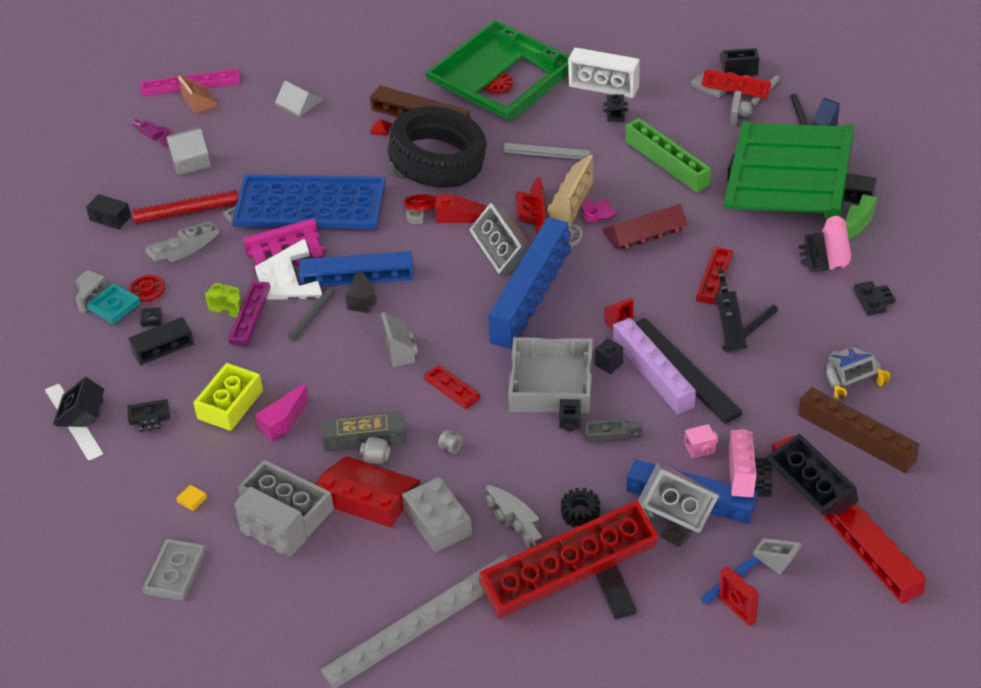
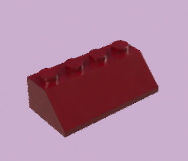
(645, 226)

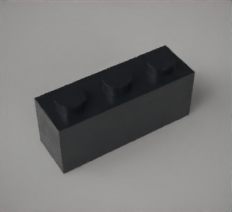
(161, 341)

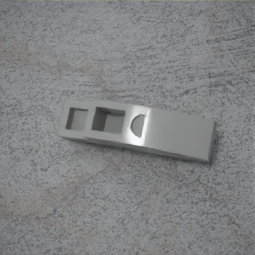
(187, 242)
(514, 513)

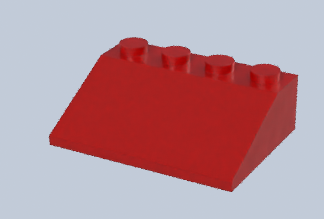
(366, 490)

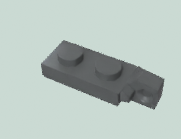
(611, 429)

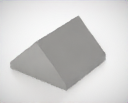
(296, 99)

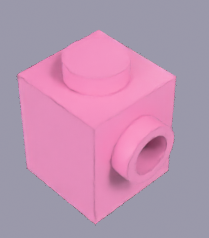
(700, 441)

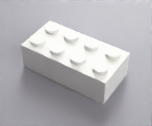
(604, 72)

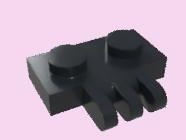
(815, 252)
(873, 298)
(148, 414)

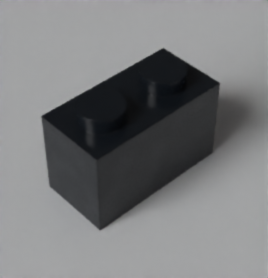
(108, 211)

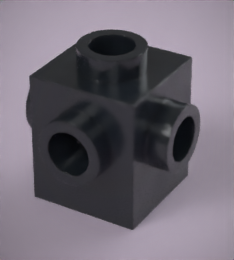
(615, 107)

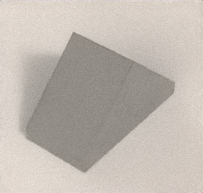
(776, 553)

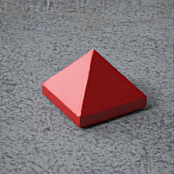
(381, 127)

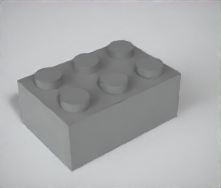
(437, 514)
(270, 521)

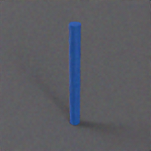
(741, 570)

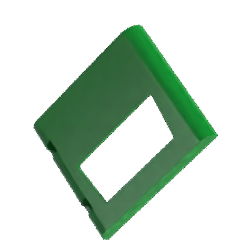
(487, 57)

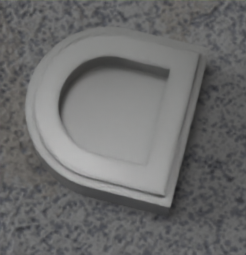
(415, 217)

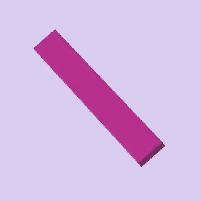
(209, 79)

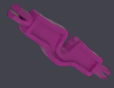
(153, 131)

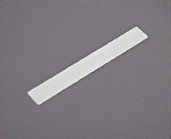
(81, 434)

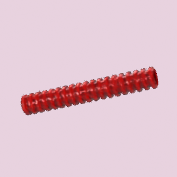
(185, 206)

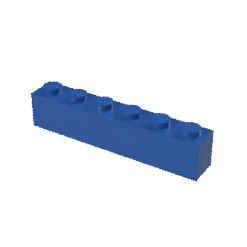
(343, 269)
(727, 506)

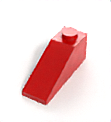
(457, 209)

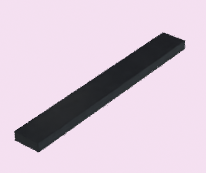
(705, 389)

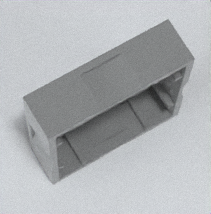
(549, 372)

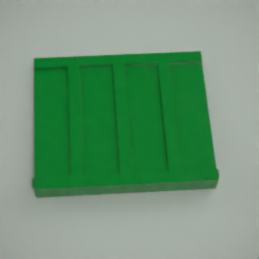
(790, 168)

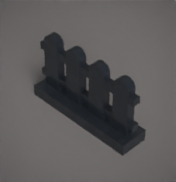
(730, 316)

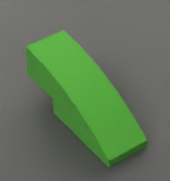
(860, 216)

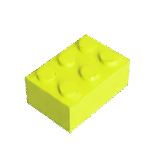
(228, 396)

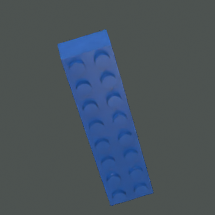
(529, 282)

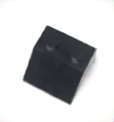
(79, 404)

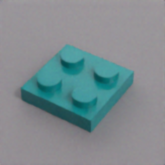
(113, 303)

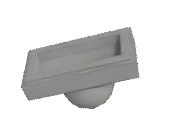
(739, 109)

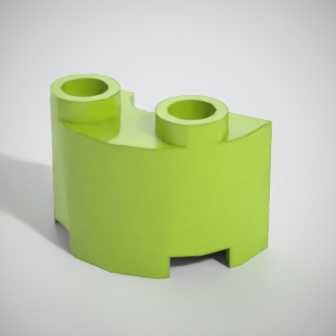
(224, 298)

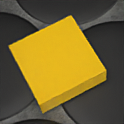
(191, 497)

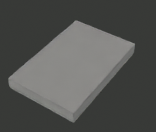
(174, 569)

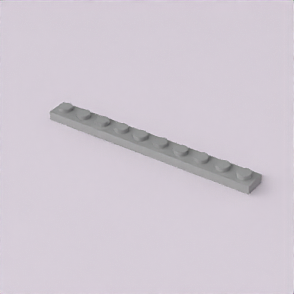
(405, 630)

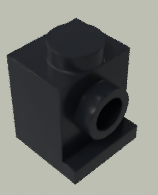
(569, 418)

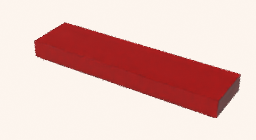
(710, 283)

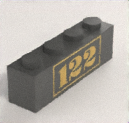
(353, 430)

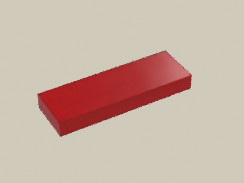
(452, 387)

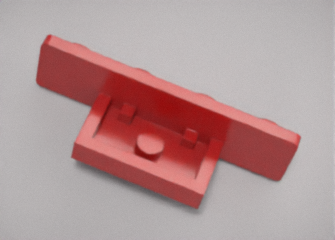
(732, 82)
(531, 206)

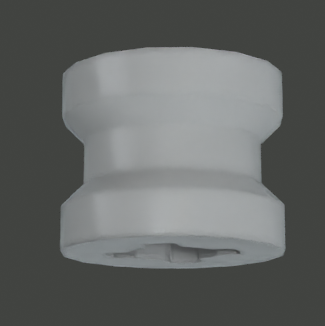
(450, 441)

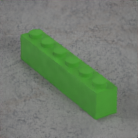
(668, 155)

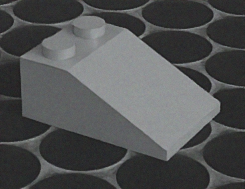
(677, 498)

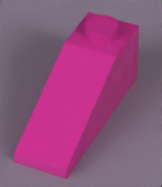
(281, 415)

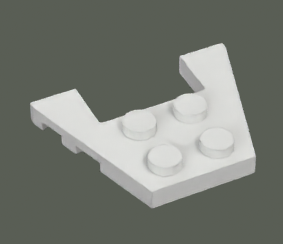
(281, 275)

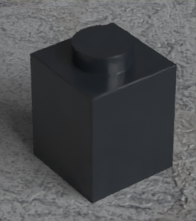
(609, 356)

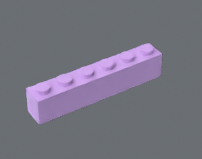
(654, 366)

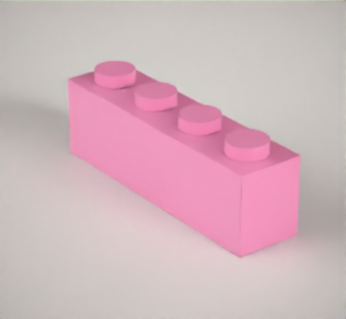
(742, 463)

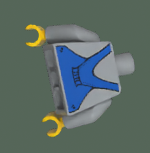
(851, 366)

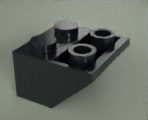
(740, 61)

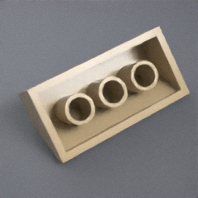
(572, 191)

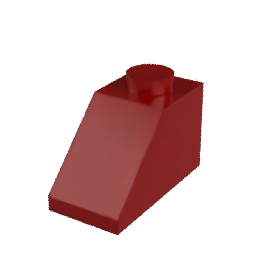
(618, 312)

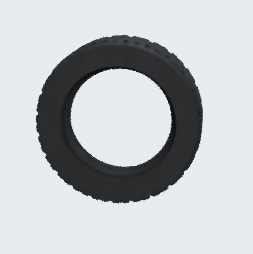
(430, 167)

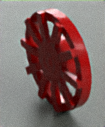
(497, 84)
(420, 202)
(147, 287)

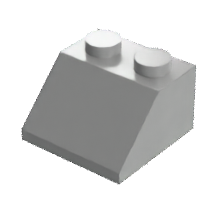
(188, 151)
(398, 341)

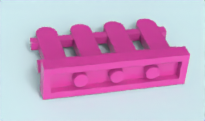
(283, 237)

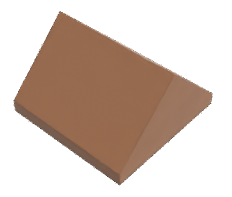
(196, 95)

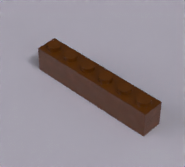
(397, 102)
(858, 429)

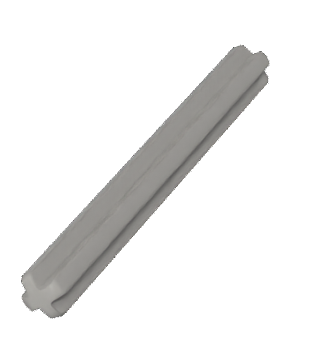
(545, 151)

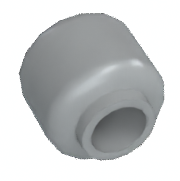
(375, 451)

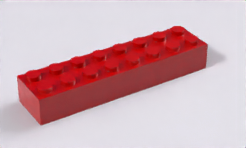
(567, 559)

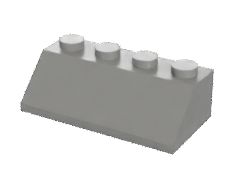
(500, 238)

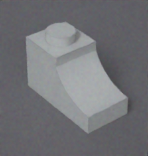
(88, 286)

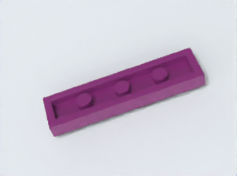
(249, 313)

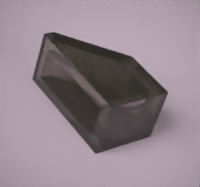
(360, 294)

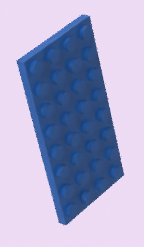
(290, 199)

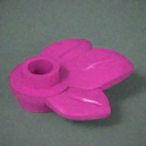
(597, 211)

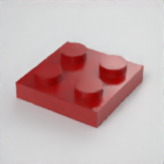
(738, 595)

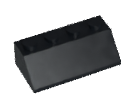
(814, 476)

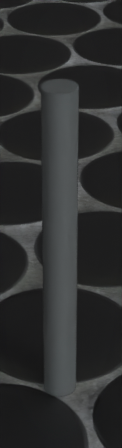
(311, 313)

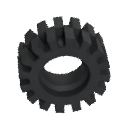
(763, 477)
(580, 498)

